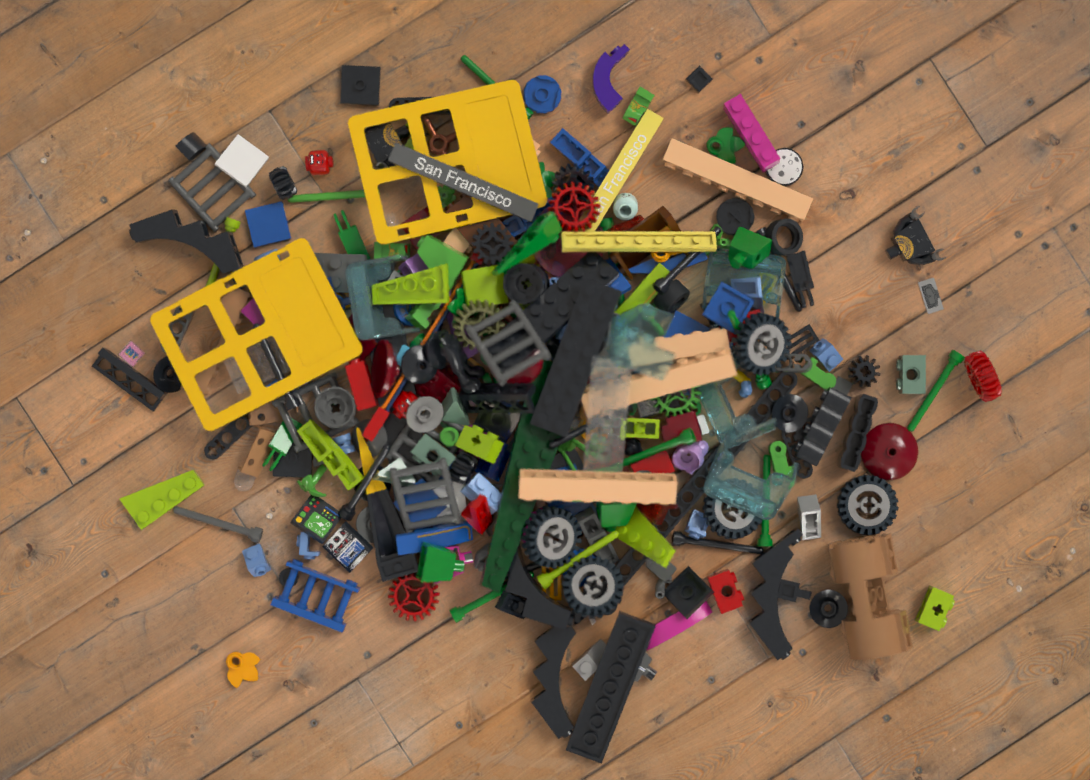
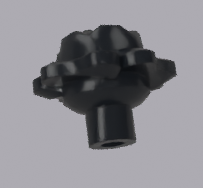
(633, 446)

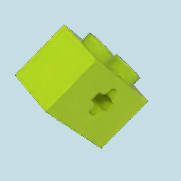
(642, 428)
(488, 448)
(939, 599)

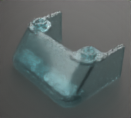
(770, 269)
(369, 318)
(633, 340)
(723, 418)
(744, 489)

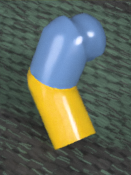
(746, 385)

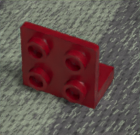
(439, 385)

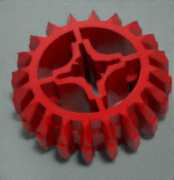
(583, 207)
(983, 376)
(401, 605)

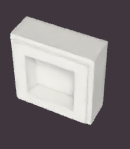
(702, 424)

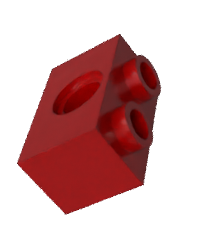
(717, 582)

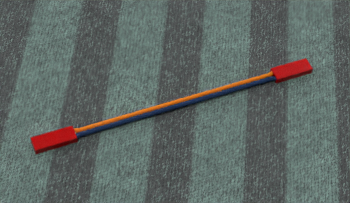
(381, 415)

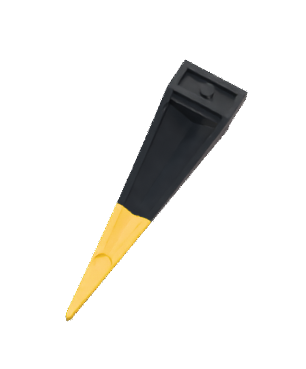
(384, 524)

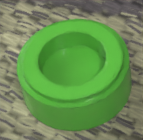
(449, 436)

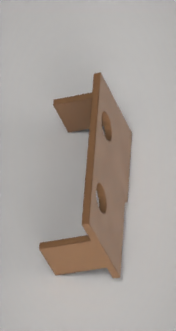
(271, 414)
(258, 452)

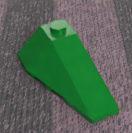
(539, 235)

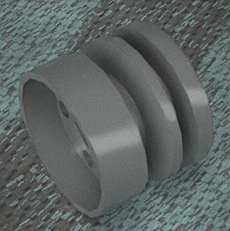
(324, 409)

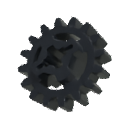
(575, 176)
(492, 235)

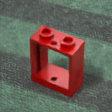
(360, 383)

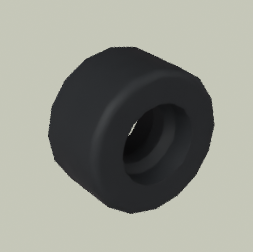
(673, 298)

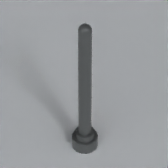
(253, 533)

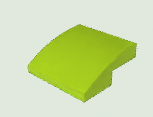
(483, 285)

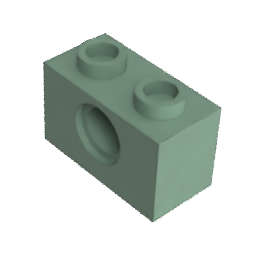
(918, 383)
(427, 444)

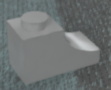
(809, 516)
(589, 660)

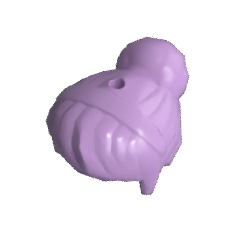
(694, 461)

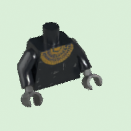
(381, 141)
(912, 241)

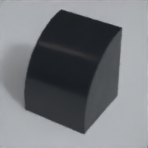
(191, 146)

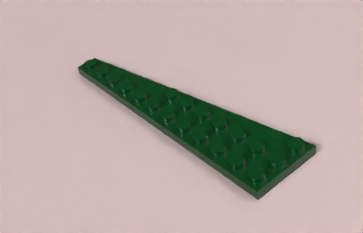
(528, 451)

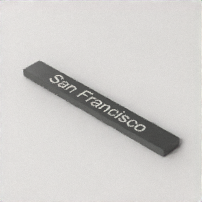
(463, 182)

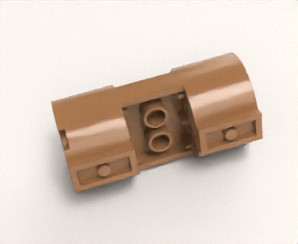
(874, 628)

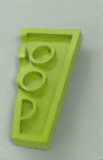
(416, 288)
(153, 502)
(646, 539)

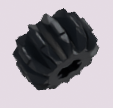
(283, 183)
(868, 367)
(463, 467)

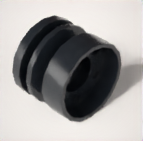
(515, 285)

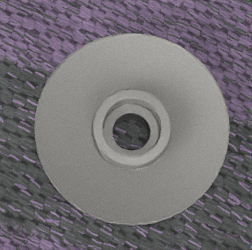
(429, 419)

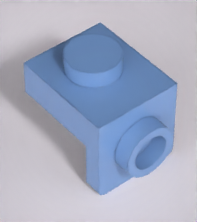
(826, 354)
(696, 525)
(303, 542)
(256, 560)

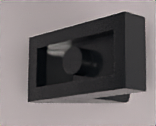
(511, 604)

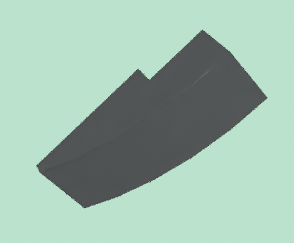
(594, 532)

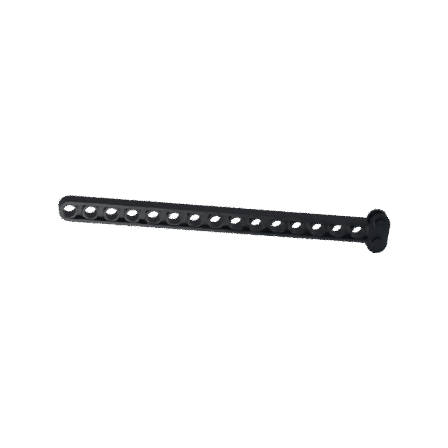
(697, 492)

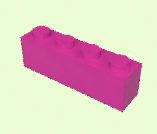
(751, 133)

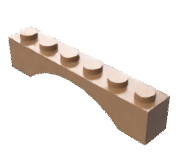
(233, 304)

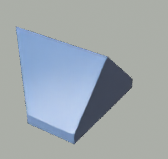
(752, 288)

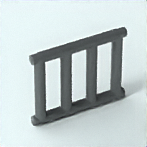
(188, 196)
(522, 323)
(314, 387)
(403, 438)
(445, 482)

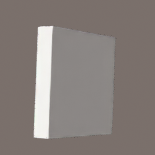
(241, 161)

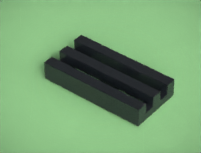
(812, 333)

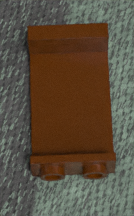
(653, 223)
(469, 230)

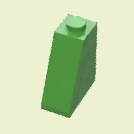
(437, 253)

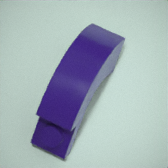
(603, 90)

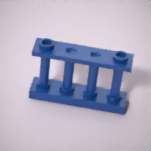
(318, 615)

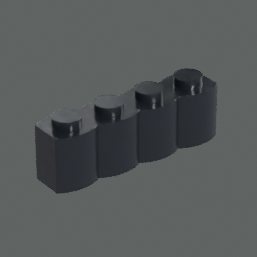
(821, 429)
(855, 438)

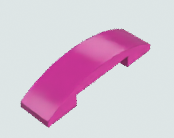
(676, 624)

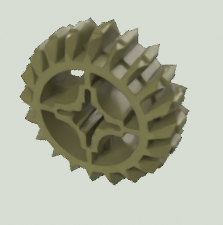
(464, 319)

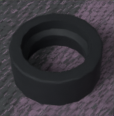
(796, 232)

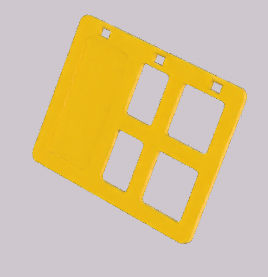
(492, 146)
(297, 312)

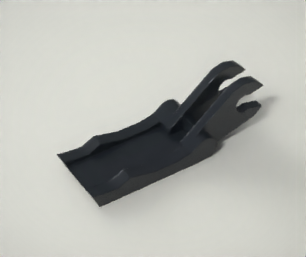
(801, 276)

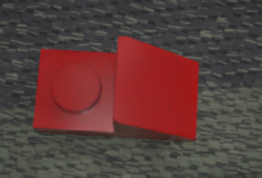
(478, 514)

